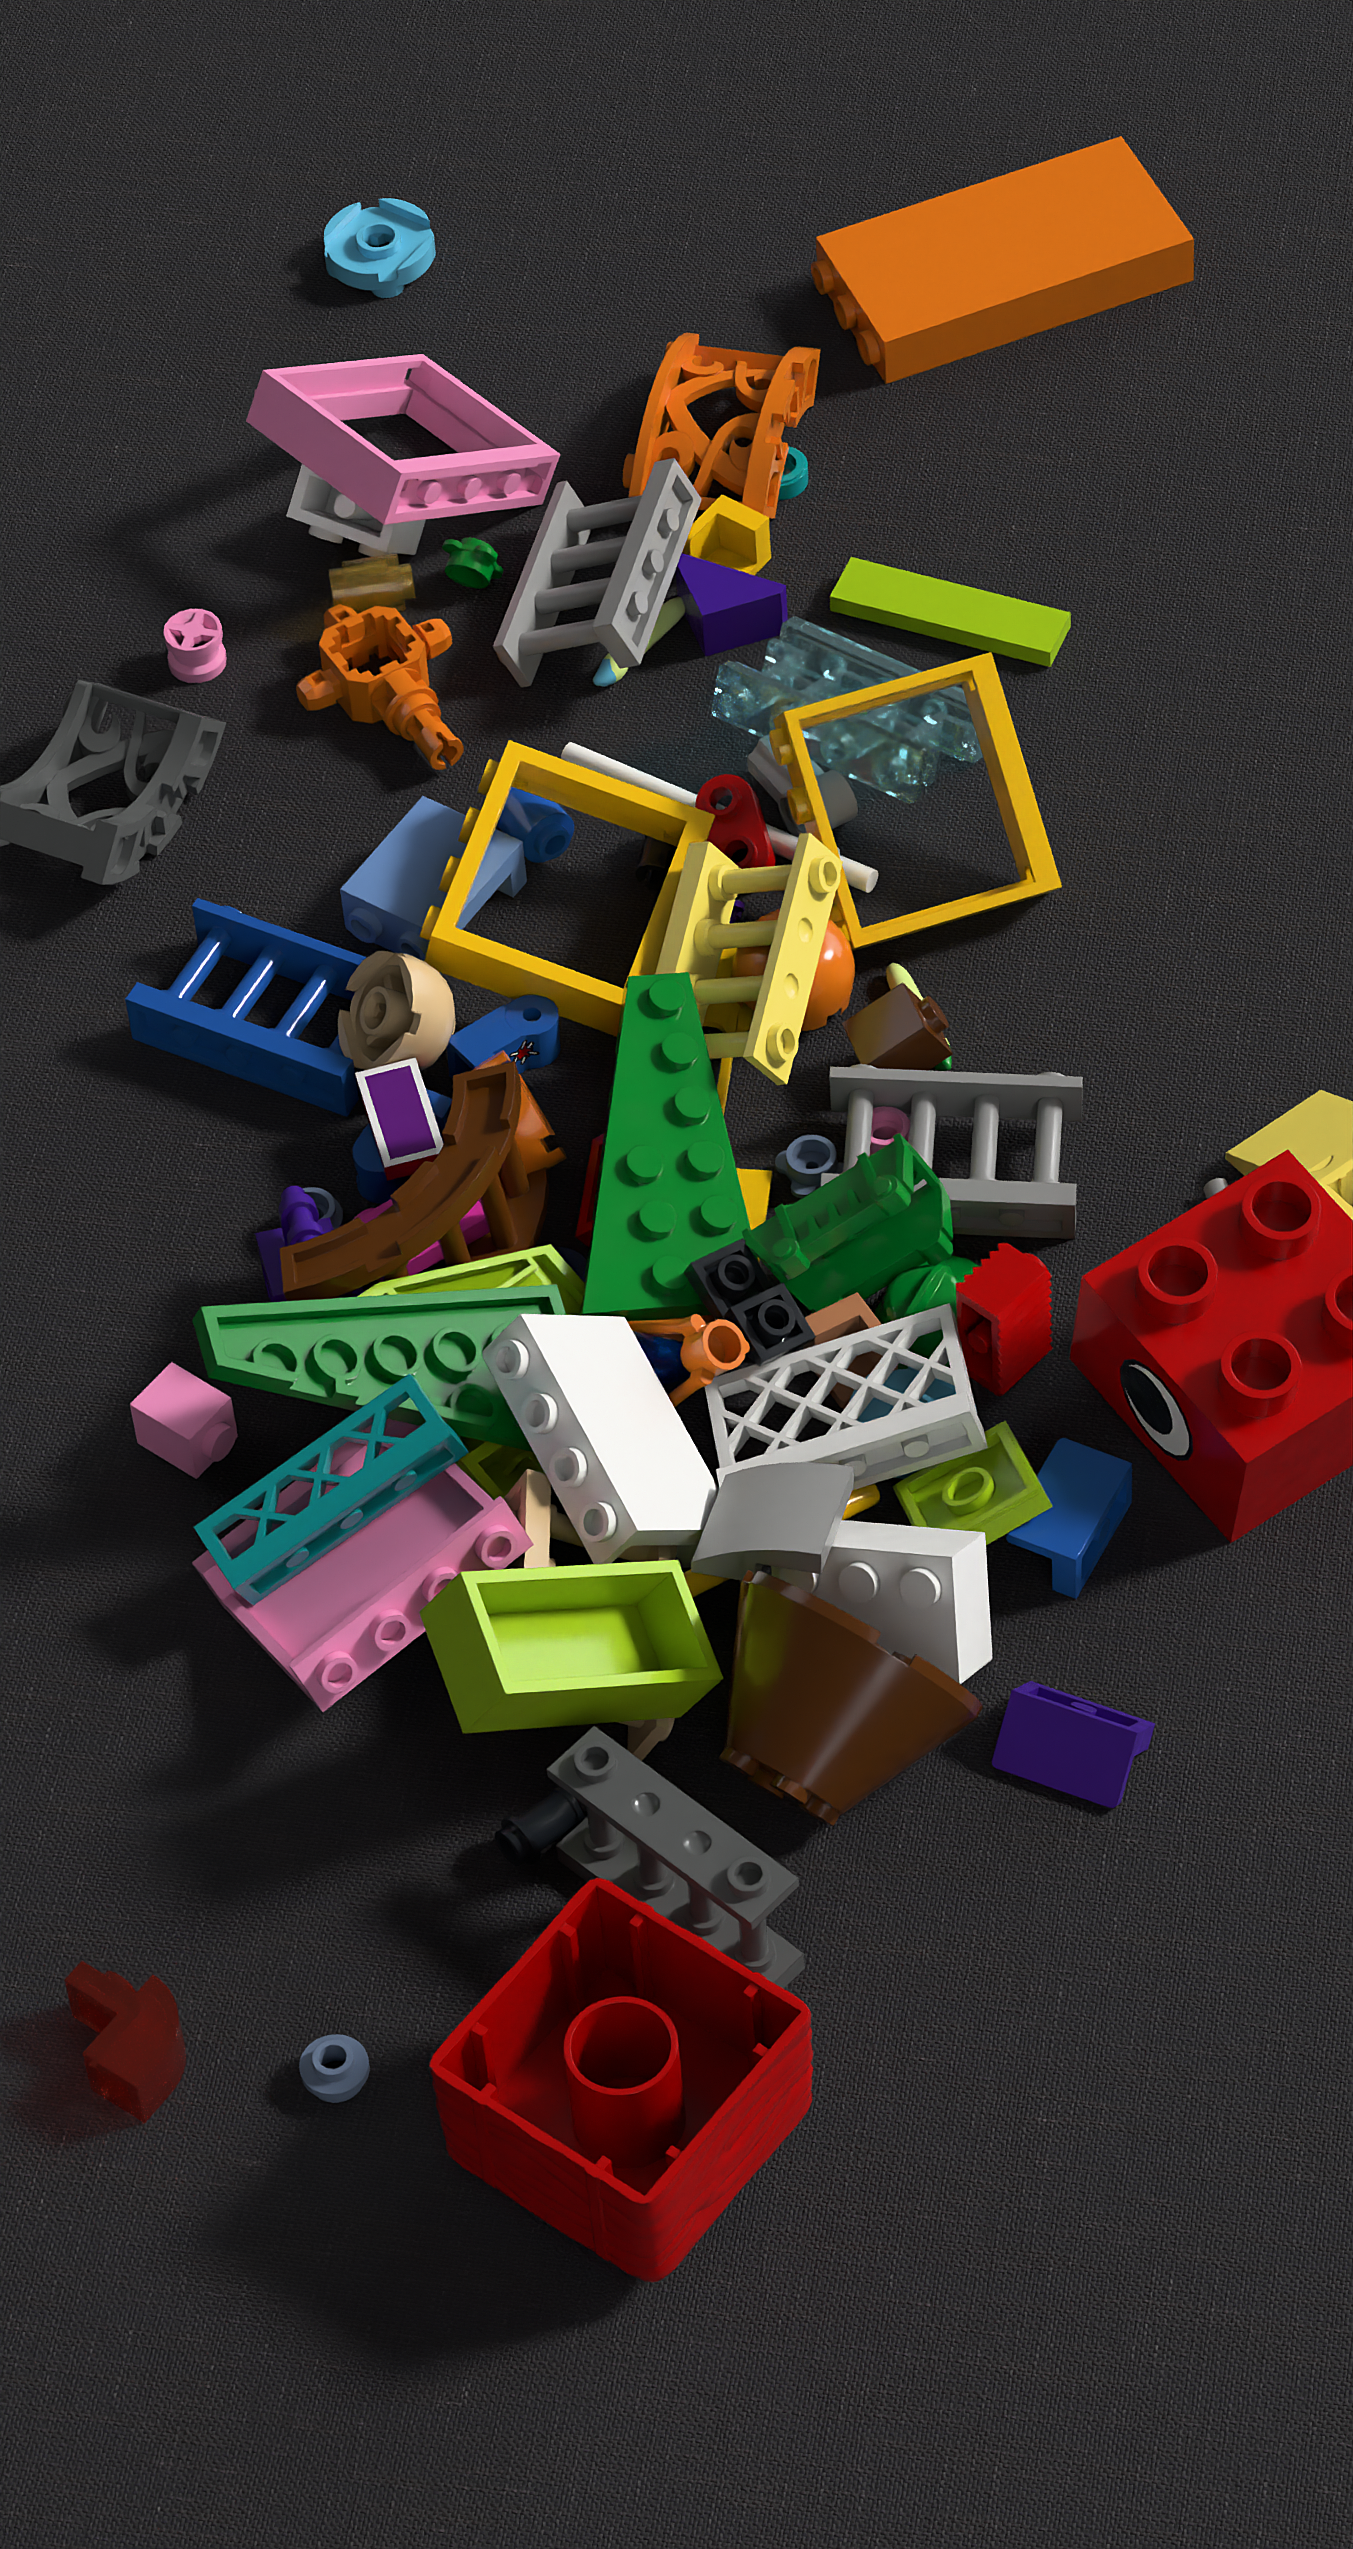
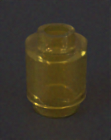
(372, 583)

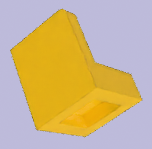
(731, 536)

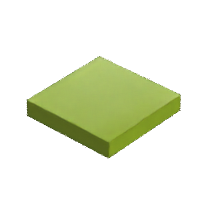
(978, 1491)

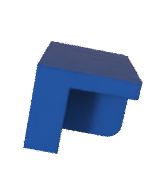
(1088, 1501)

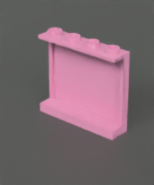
(367, 1593)

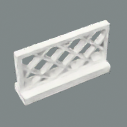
(880, 1449)

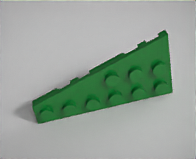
(361, 1346)

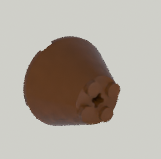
(824, 1705)

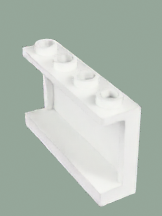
(604, 1433)

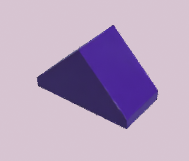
(728, 605)

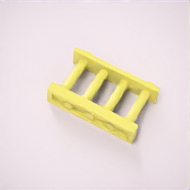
(702, 930)

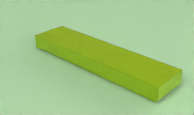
(950, 611)

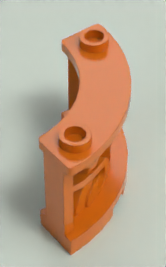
(780, 396)

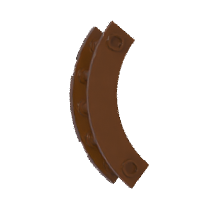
(436, 1198)

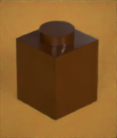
(899, 1032)

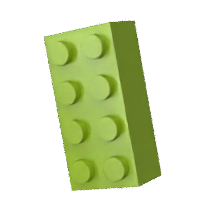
(570, 1645)

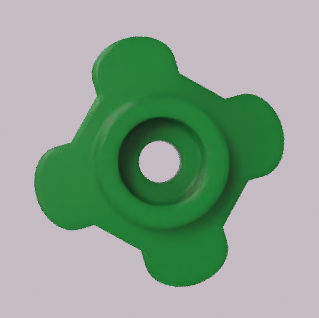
(471, 562)

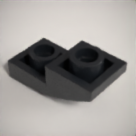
(739, 1291)

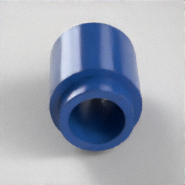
(538, 823)

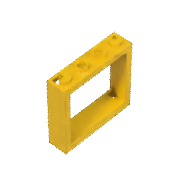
(1004, 766)
(519, 973)

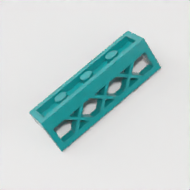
(342, 1510)

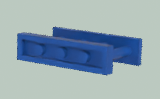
(222, 1035)

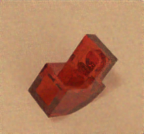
(139, 2042)

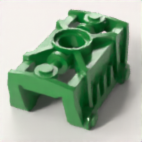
(858, 1229)

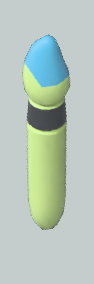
(669, 615)

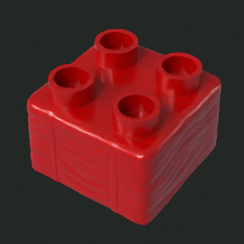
(624, 2080)

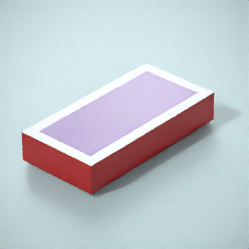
(399, 1117)

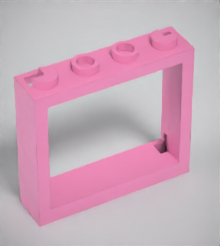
(496, 458)

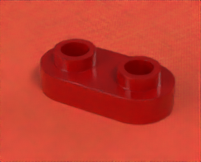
(740, 823)

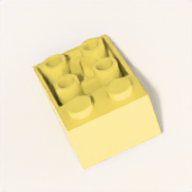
(1317, 1135)

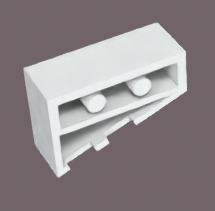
(914, 1587)

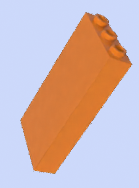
(1003, 259)

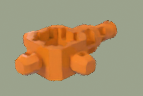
(395, 695)

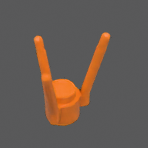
(705, 1350)

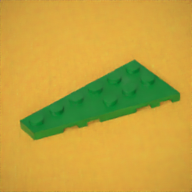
(665, 1161)

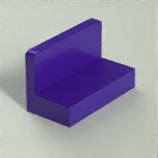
(1069, 1743)

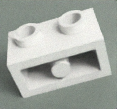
(337, 517)

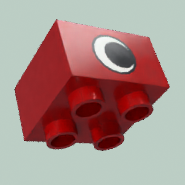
(1233, 1343)

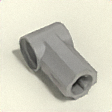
(775, 779)

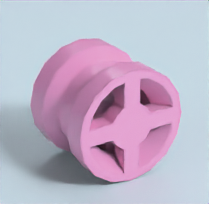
(195, 645)

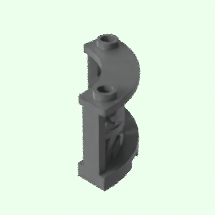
(111, 840)

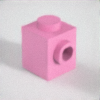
(184, 1420)

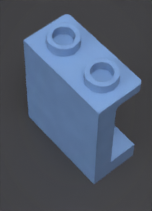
(401, 878)

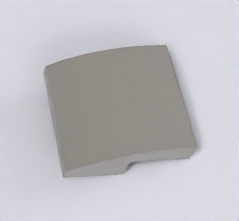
(774, 1518)

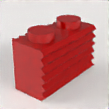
(1004, 1317)

